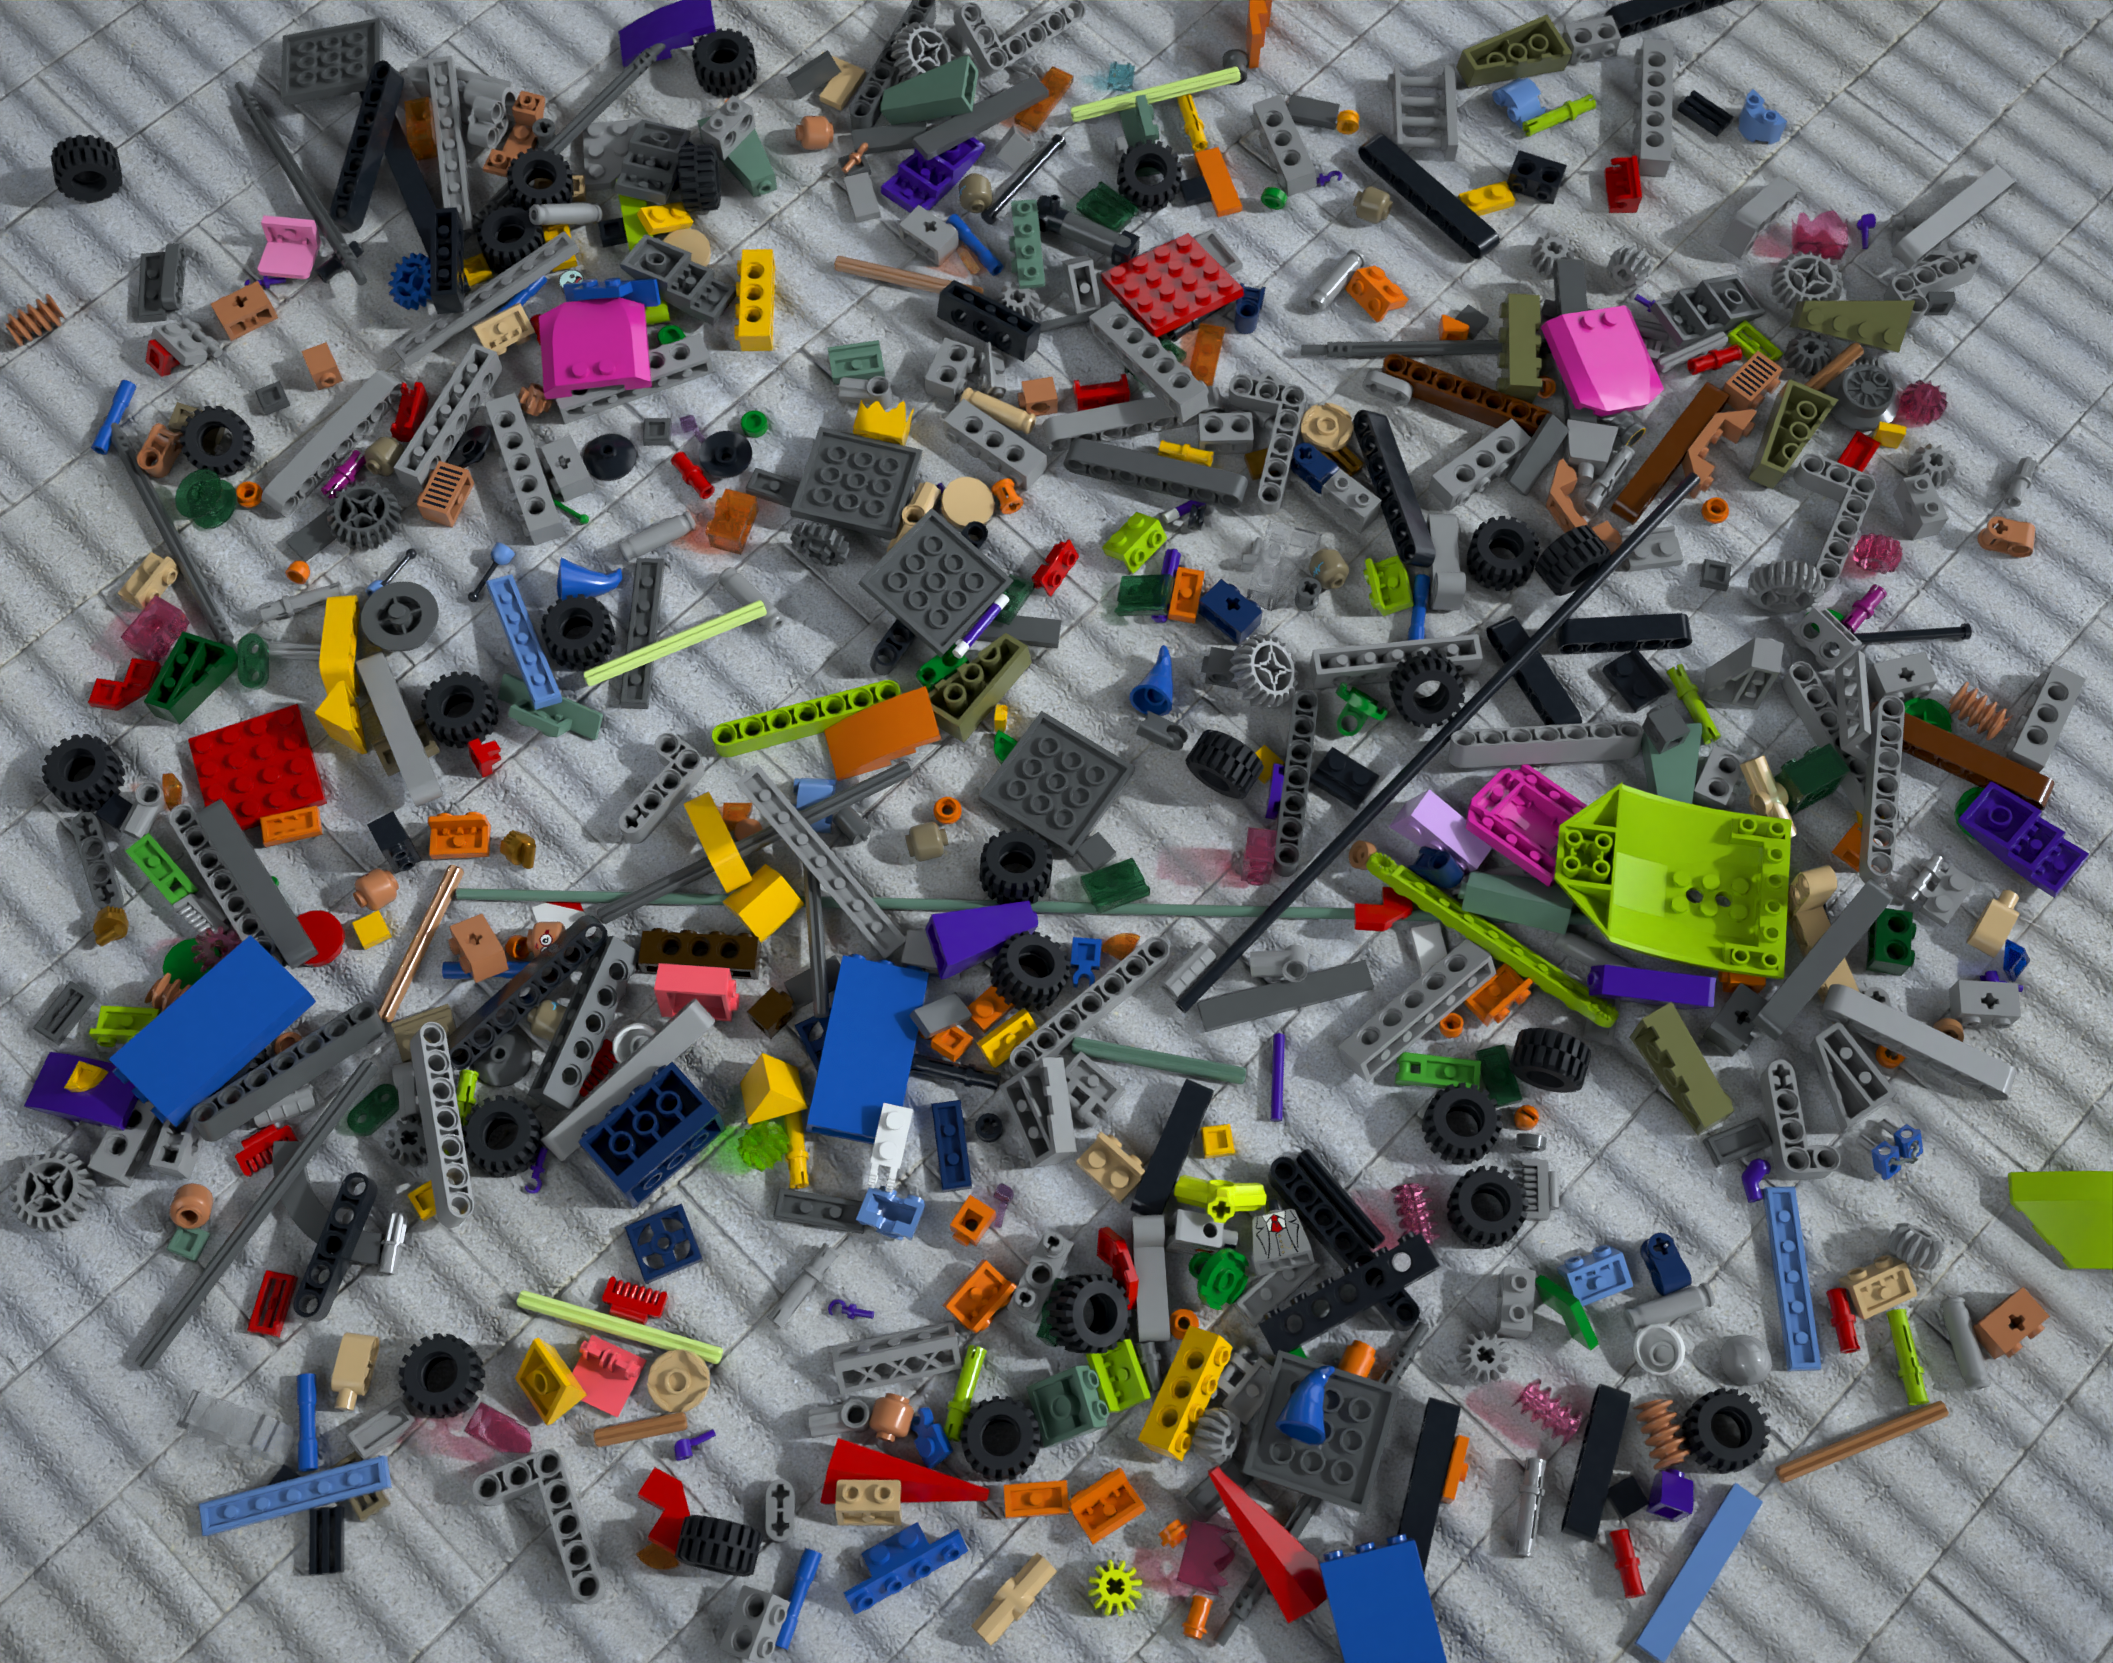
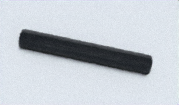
(1340, 1198)

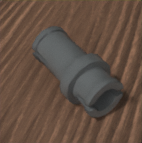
(1150, 1366)

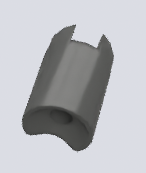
(1162, 732)

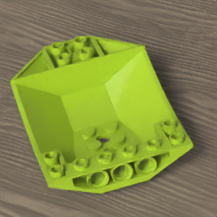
(1640, 853)

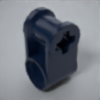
(1249, 309)
(1312, 469)
(1437, 868)
(1665, 1267)

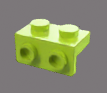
(1135, 541)
(1388, 585)
(121, 1024)
(1119, 1377)

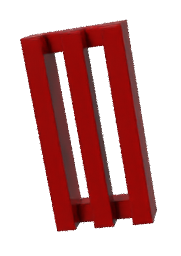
(283, 1307)

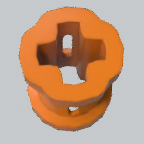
(1005, 502)

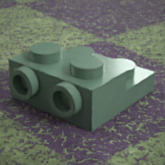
(1067, 1405)

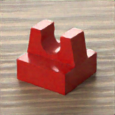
(159, 358)
(484, 755)

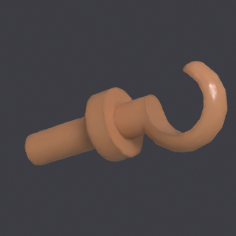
(855, 157)

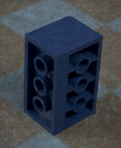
(652, 1134)

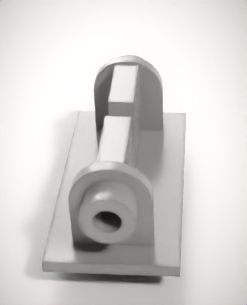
(989, 364)

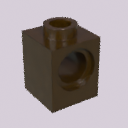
(772, 1012)

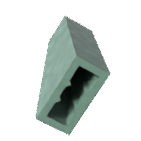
(933, 94)
(749, 164)
(1673, 771)
(1517, 900)

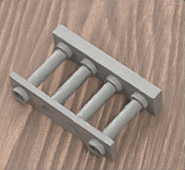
(1446, 102)

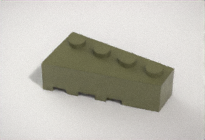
(1517, 53)
(1869, 323)
(1520, 347)
(1790, 426)
(978, 686)
(1681, 1068)

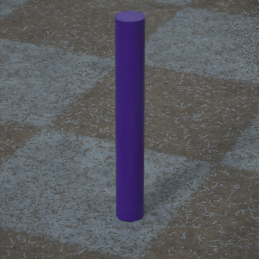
(1277, 1077)

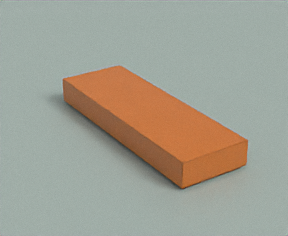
(1222, 190)

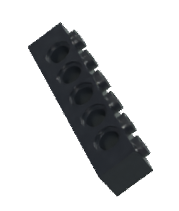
(1422, 1264)

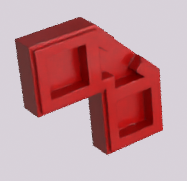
(137, 683)
(1380, 917)
(1114, 1252)
(669, 1496)

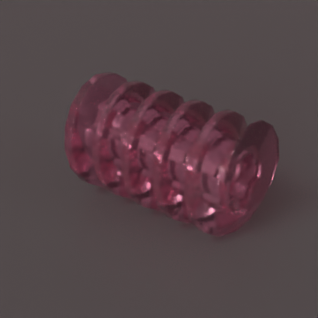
(1413, 1210)
(1549, 1410)

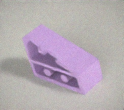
(1438, 826)

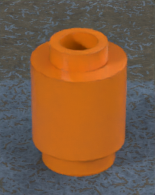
(1357, 1359)

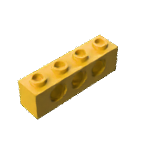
(755, 300)
(1172, 1400)

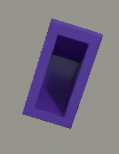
(1671, 1495)

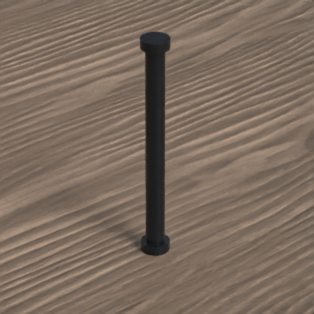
(989, 215)
(1963, 631)

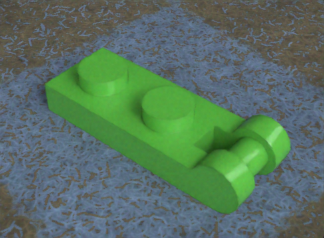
(160, 868)
(1436, 1071)

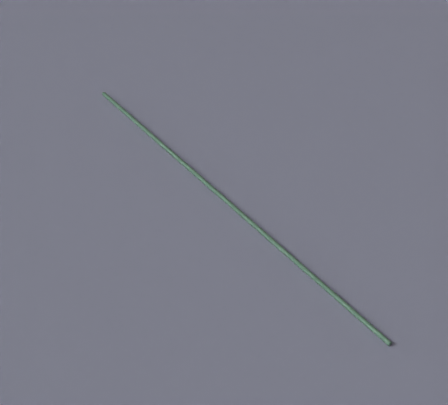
(963, 904)

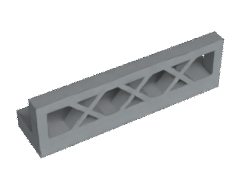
(1853, 706)
(896, 1347)

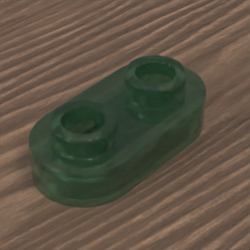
(253, 662)
(375, 1110)

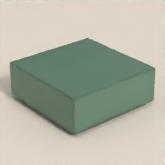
(188, 1243)

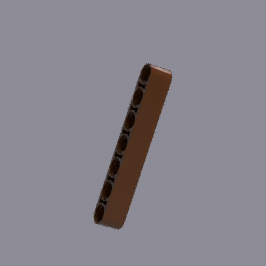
(1458, 389)
(1668, 454)
(1971, 761)

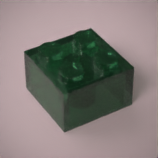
(1811, 777)

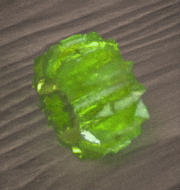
(763, 1145)

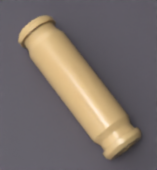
(1000, 411)

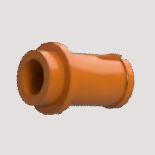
(1197, 1617)

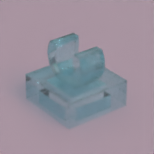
(1121, 77)

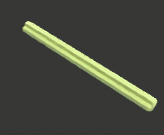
(1156, 93)
(675, 643)
(617, 1326)

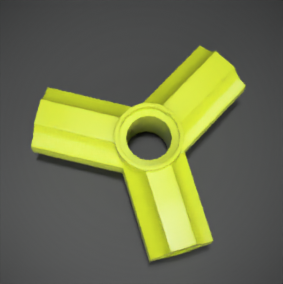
(1220, 1197)

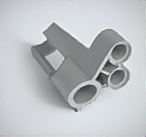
(486, 102)

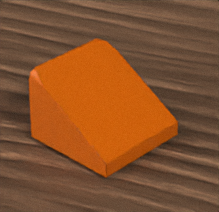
(1452, 329)

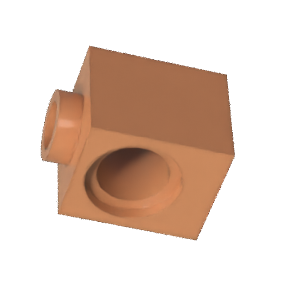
(322, 366)
(1038, 396)

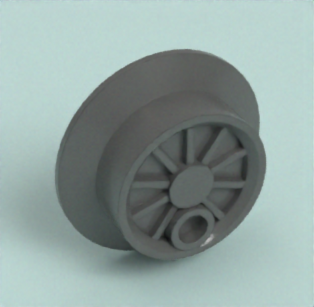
(1864, 397)
(400, 616)

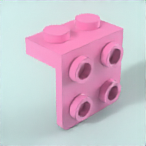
(289, 247)

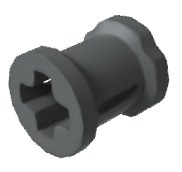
(544, 131)
(1308, 594)

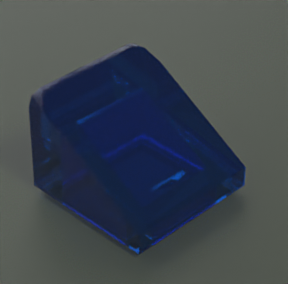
(2014, 960)

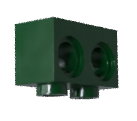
(1883, 939)

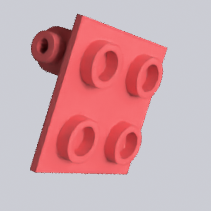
(607, 1374)

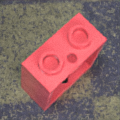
(709, 985)

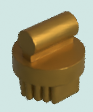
(519, 849)
(110, 925)

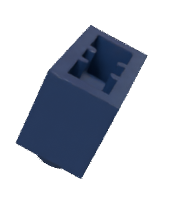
(1230, 611)

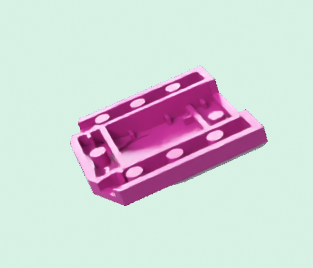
(594, 346)
(1603, 360)
(1522, 818)

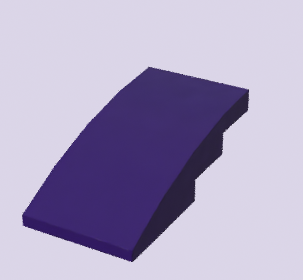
(669, 25)
(929, 181)
(2022, 839)
(105, 1104)

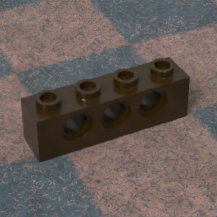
(742, 965)

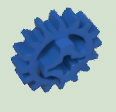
(412, 281)

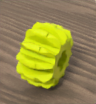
(1114, 1599)

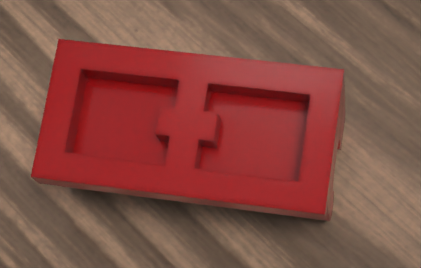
(1623, 185)
(1101, 394)
(410, 412)

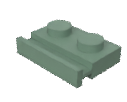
(856, 361)

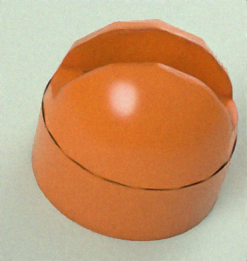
(1549, 387)
(298, 572)
(511, 945)
(1456, 1025)
(1523, 1121)

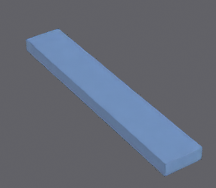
(523, 642)
(1791, 1279)
(294, 1495)
(1698, 1573)

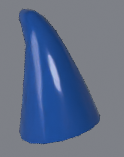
(579, 580)
(1156, 688)
(1303, 1413)

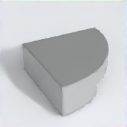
(1120, 147)

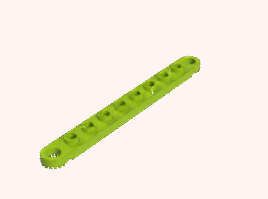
(1492, 939)

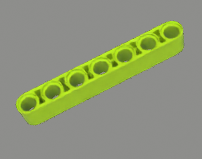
(634, 233)
(793, 715)

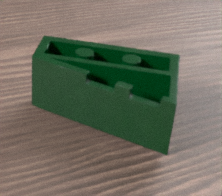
(190, 676)

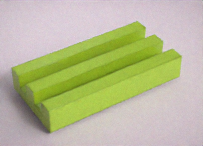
(1750, 347)

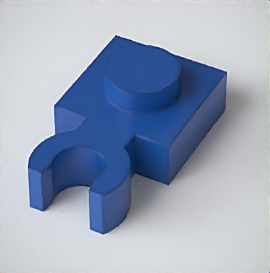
(1085, 957)
(932, 1440)

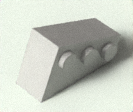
(1745, 674)
(1849, 1076)
(1042, 1110)

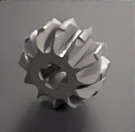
(1549, 249)
(1630, 267)
(1020, 300)
(1933, 461)
(1916, 1246)
(1483, 1346)
(1217, 1435)

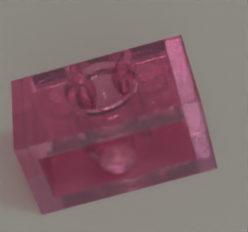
(157, 615)
(1258, 856)

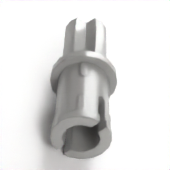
(2020, 482)
(393, 1243)

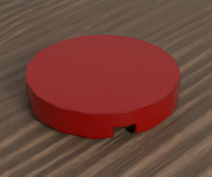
(326, 935)

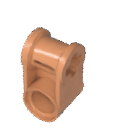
(160, 448)
(2011, 537)

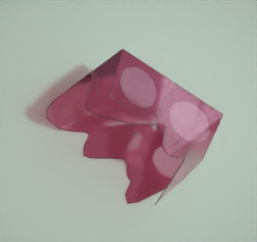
(1823, 235)
(498, 1431)
(1205, 1558)

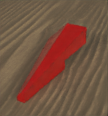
(917, 1482)
(1283, 1562)

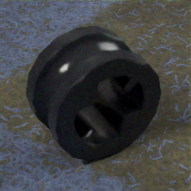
(1196, 517)
(997, 1129)

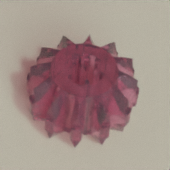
(1923, 402)
(1877, 553)
(209, 942)

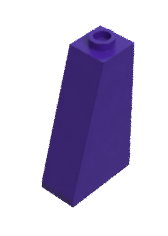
(975, 934)
(1651, 987)

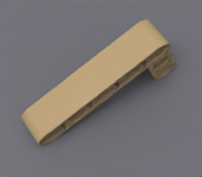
(1809, 920)

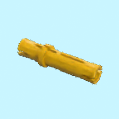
(1193, 125)
(796, 1156)

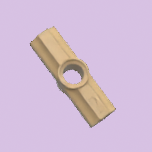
(924, 499)
(1766, 796)
(1014, 1599)

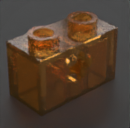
(421, 128)
(732, 521)

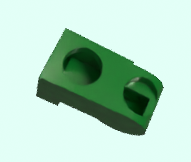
(939, 669)

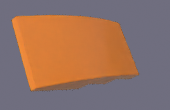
(1257, 21)
(882, 734)

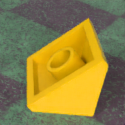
(342, 718)
(764, 902)
(771, 1089)
(548, 1382)

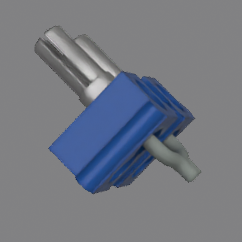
(1887, 1157)

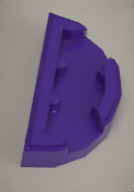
(1275, 791)

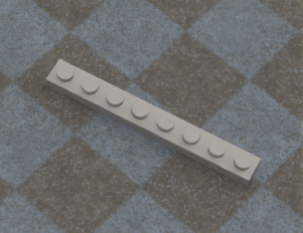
(450, 138)
(487, 298)
(821, 861)

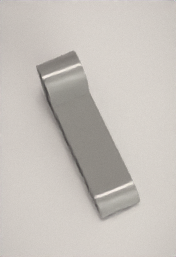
(1758, 215)
(1932, 277)
(1447, 581)
(637, 821)
(1792, 1121)
(1149, 1264)

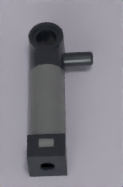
(1086, 232)

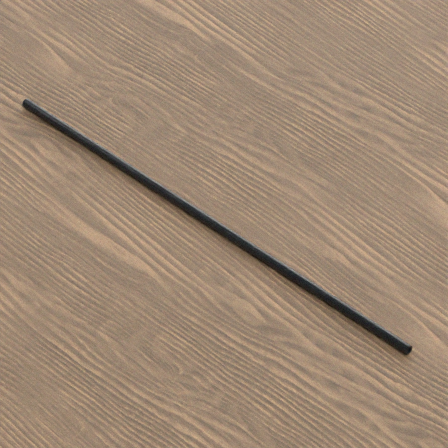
(1426, 754)

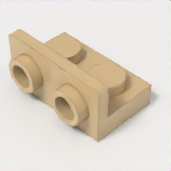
(504, 329)
(149, 580)
(1112, 1167)
(1879, 1285)
(868, 1502)

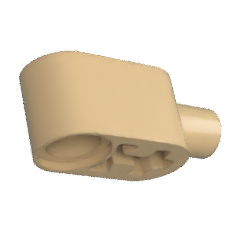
(1995, 924)
(354, 1368)

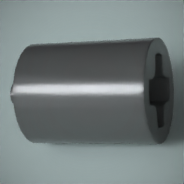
(852, 825)

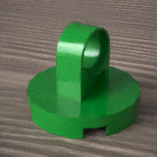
(1358, 705)
(1221, 1276)

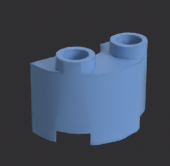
(1521, 100)
(1759, 123)
(811, 791)
(891, 1214)

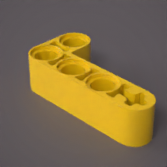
(340, 643)
(717, 842)

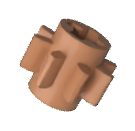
(534, 400)

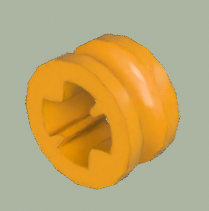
(1347, 122)

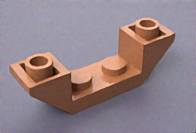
(526, 110)
(1727, 424)
(1562, 507)

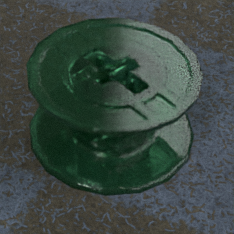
(206, 499)

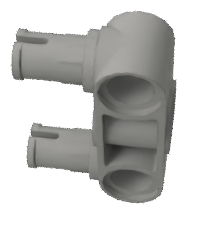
(1051, 1256)

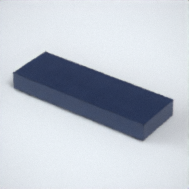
(951, 1146)

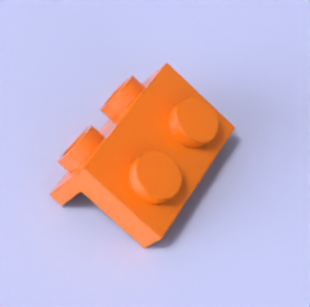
(1375, 292)
(459, 836)
(1498, 994)
(979, 1297)
(1106, 1505)

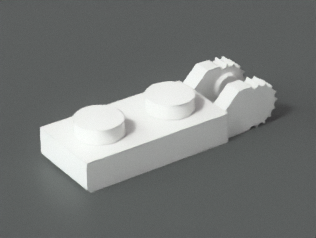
(890, 1143)

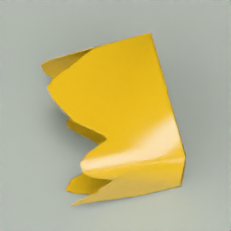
(883, 425)

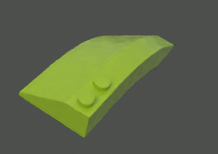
(2069, 1212)

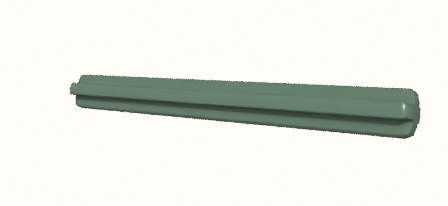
(1159, 1060)

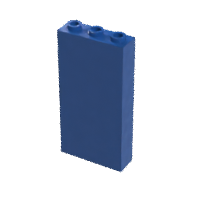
(211, 1031)
(866, 1047)
(1381, 1604)

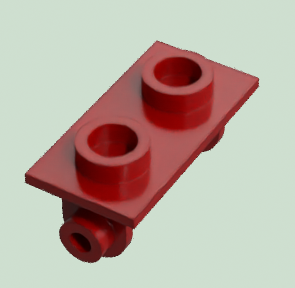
(1061, 560)

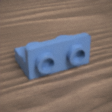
(1596, 1274)

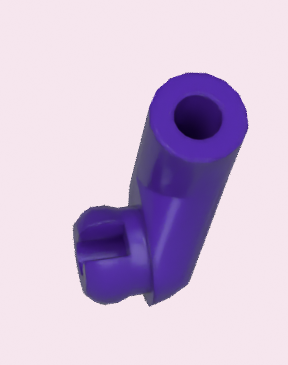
(1752, 1176)

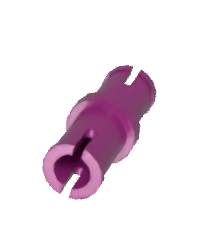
(344, 474)
(1864, 608)

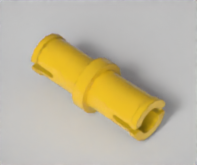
(1185, 453)

